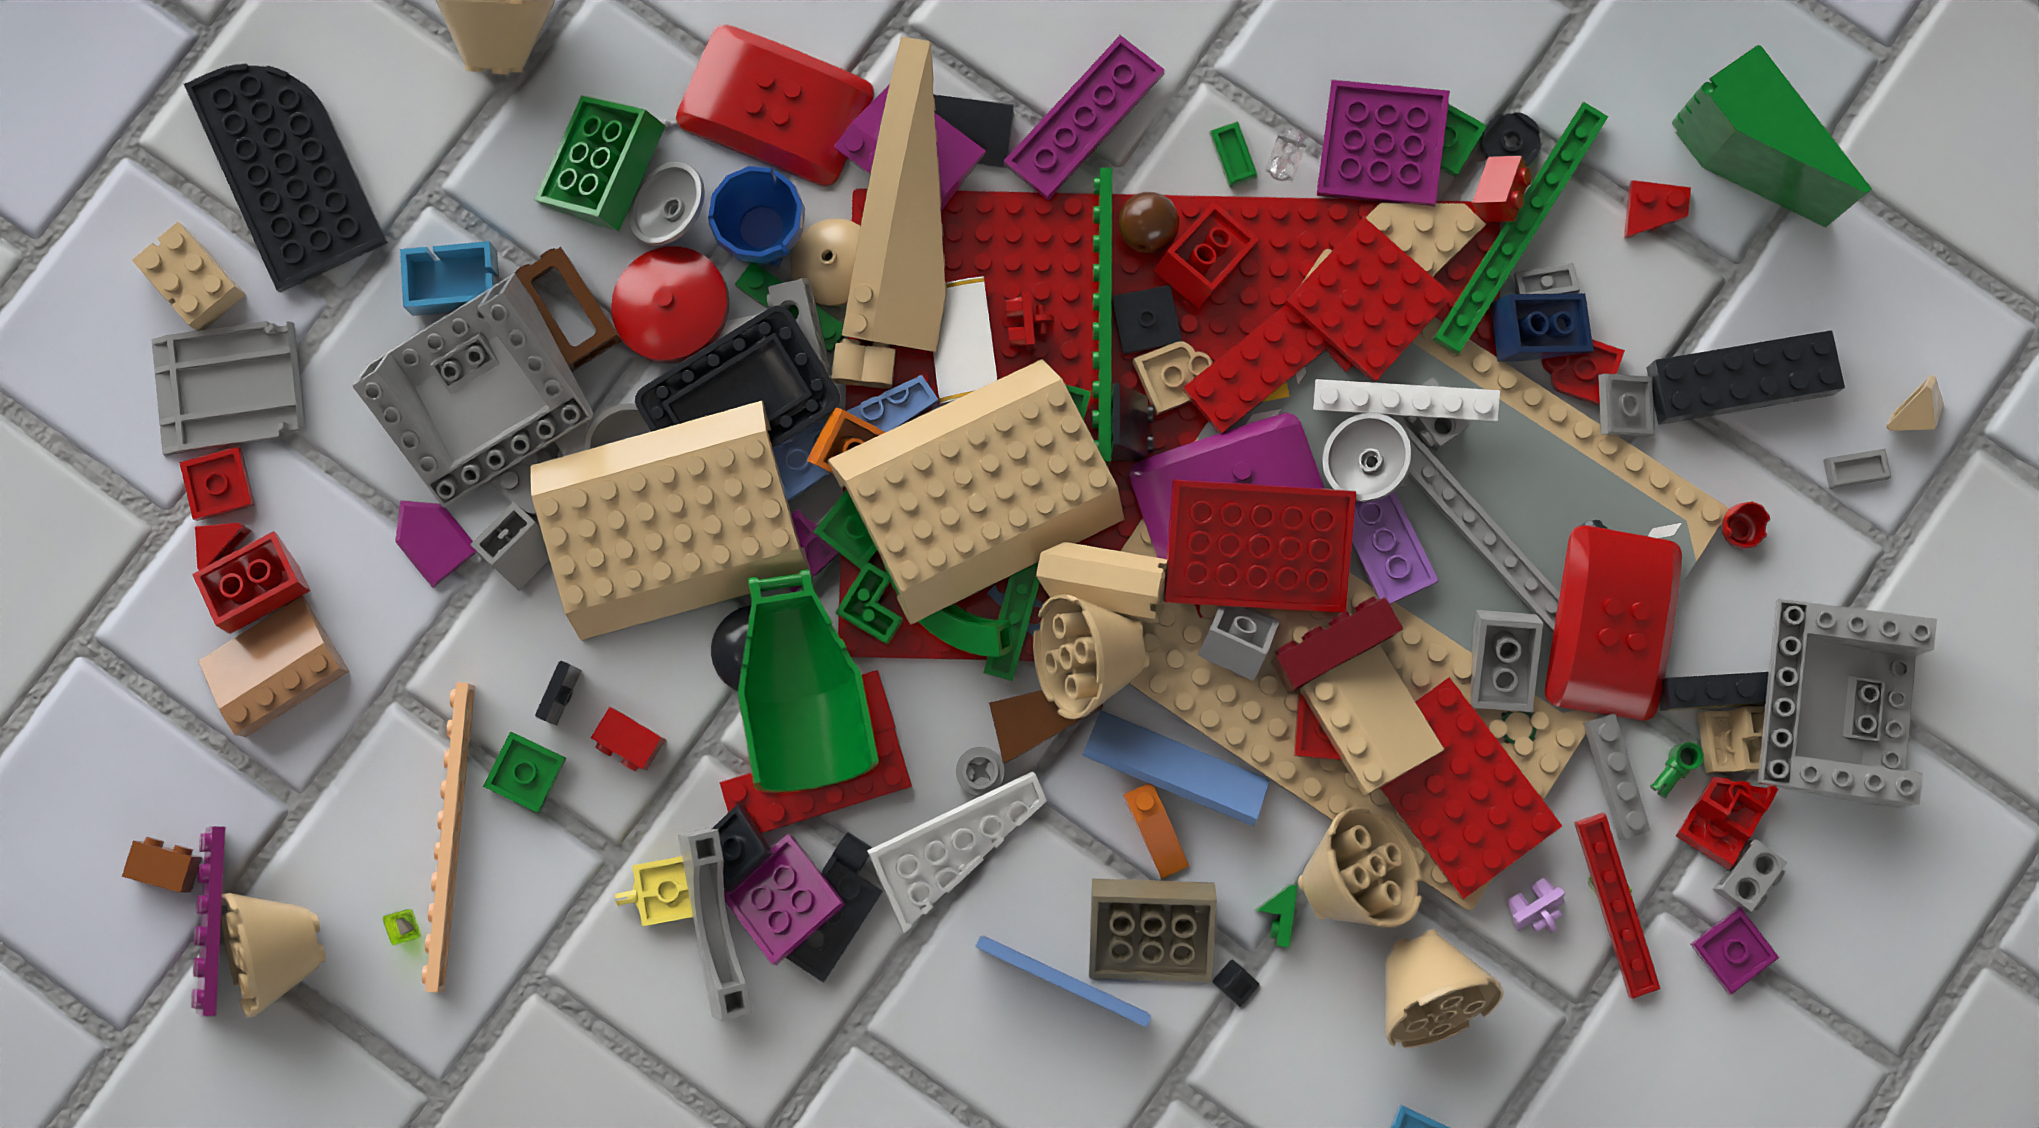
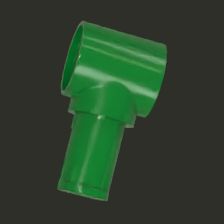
(1676, 769)

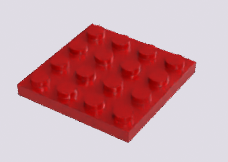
(1368, 299)

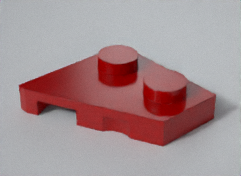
(1654, 205)

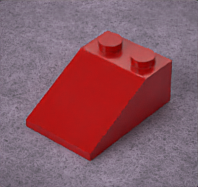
(1205, 255)

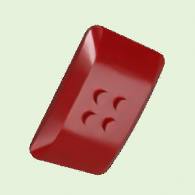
(773, 104)
(1614, 623)

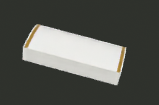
(965, 344)

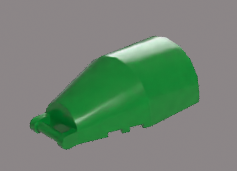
(800, 693)

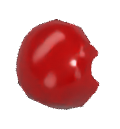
(1745, 525)

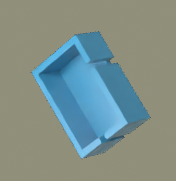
(446, 283)

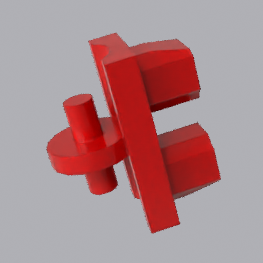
(1024, 335)

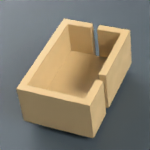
(189, 277)

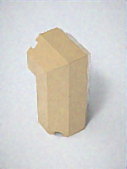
(1106, 578)

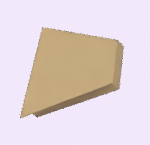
(1920, 409)

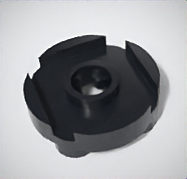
(1511, 125)

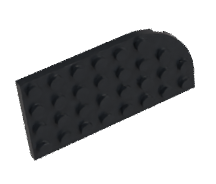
(285, 171)

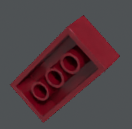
(1340, 642)

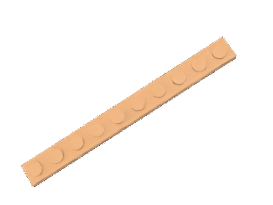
(447, 849)

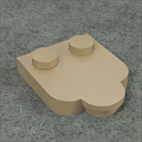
(1167, 372)

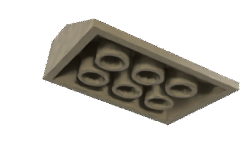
(1152, 930)

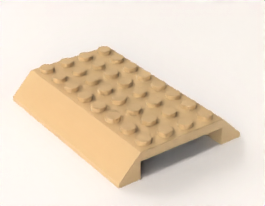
(979, 488)
(665, 520)

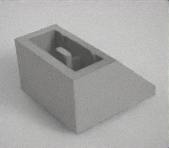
(513, 546)

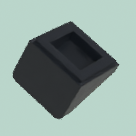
(1235, 982)

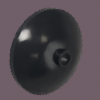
(729, 646)

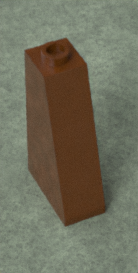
(1027, 722)

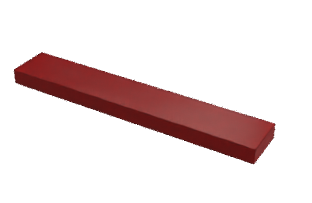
(1617, 905)

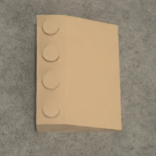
(1371, 719)

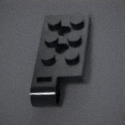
(859, 900)

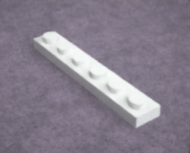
(1406, 400)

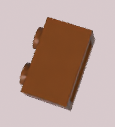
(162, 866)

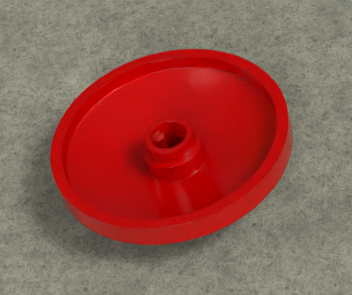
(670, 304)

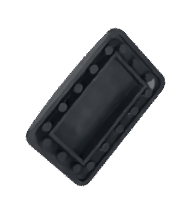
(754, 363)

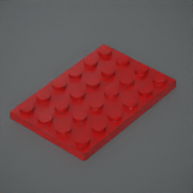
(1259, 546)
(1469, 800)

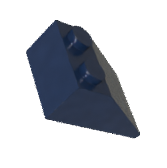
(1540, 326)

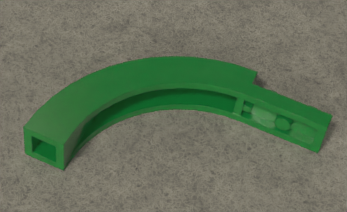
(968, 630)

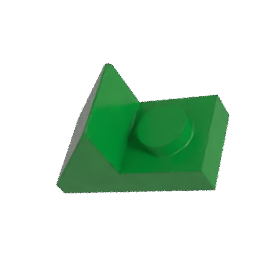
(1282, 904)

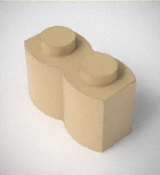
(863, 365)

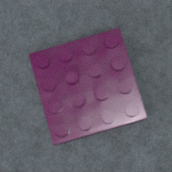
(1383, 143)

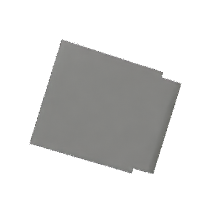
(227, 386)

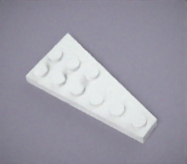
(943, 851)

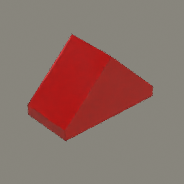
(217, 541)

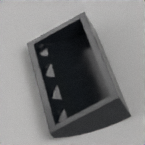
(982, 122)

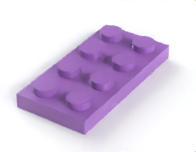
(1390, 549)

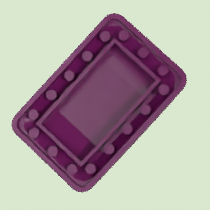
(1256, 453)

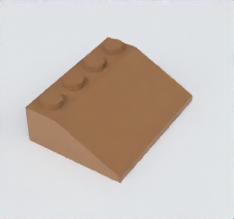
(271, 668)

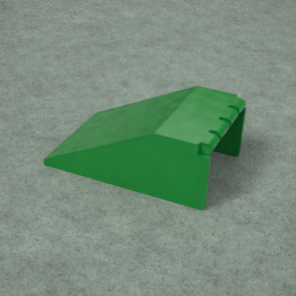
(1768, 140)

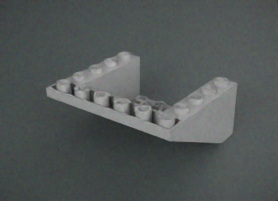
(475, 391)
(1842, 702)

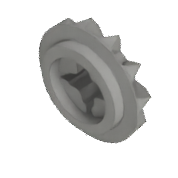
(978, 756)

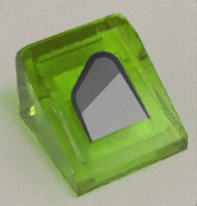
(401, 927)

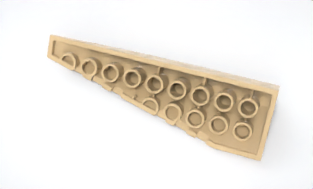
(899, 256)

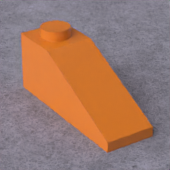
(1156, 830)

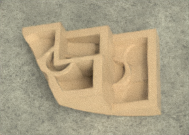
(1732, 739)

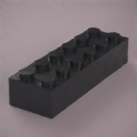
(1745, 377)

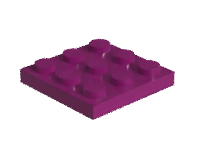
(784, 900)

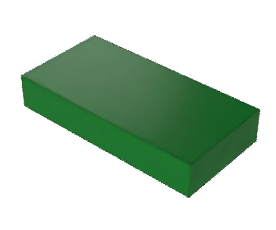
(1233, 154)

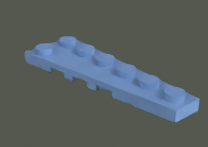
(884, 412)

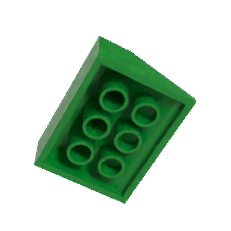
(600, 161)

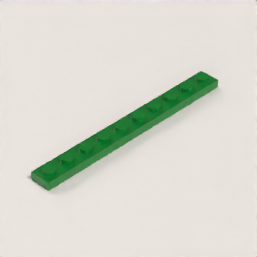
(1518, 233)
(1102, 302)
(1023, 589)

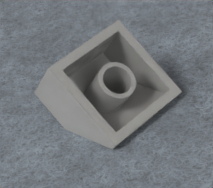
(1239, 639)

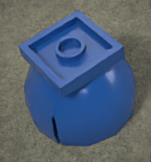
(756, 215)

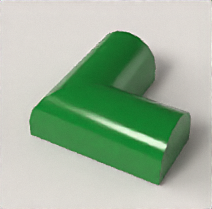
(862, 607)

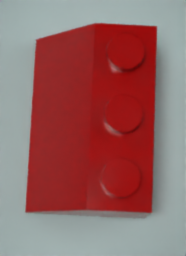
(250, 583)

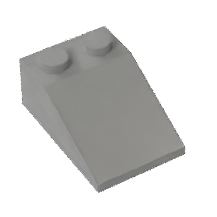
(1505, 660)

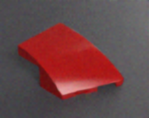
(1725, 818)

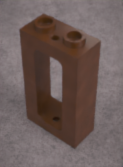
(605, 334)

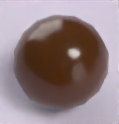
(1148, 222)

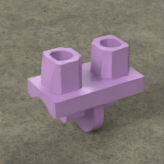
(1548, 899)

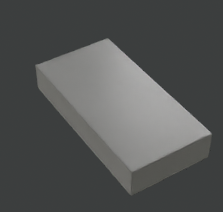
(1857, 468)

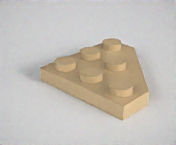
(1427, 232)

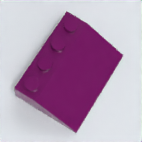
(955, 151)

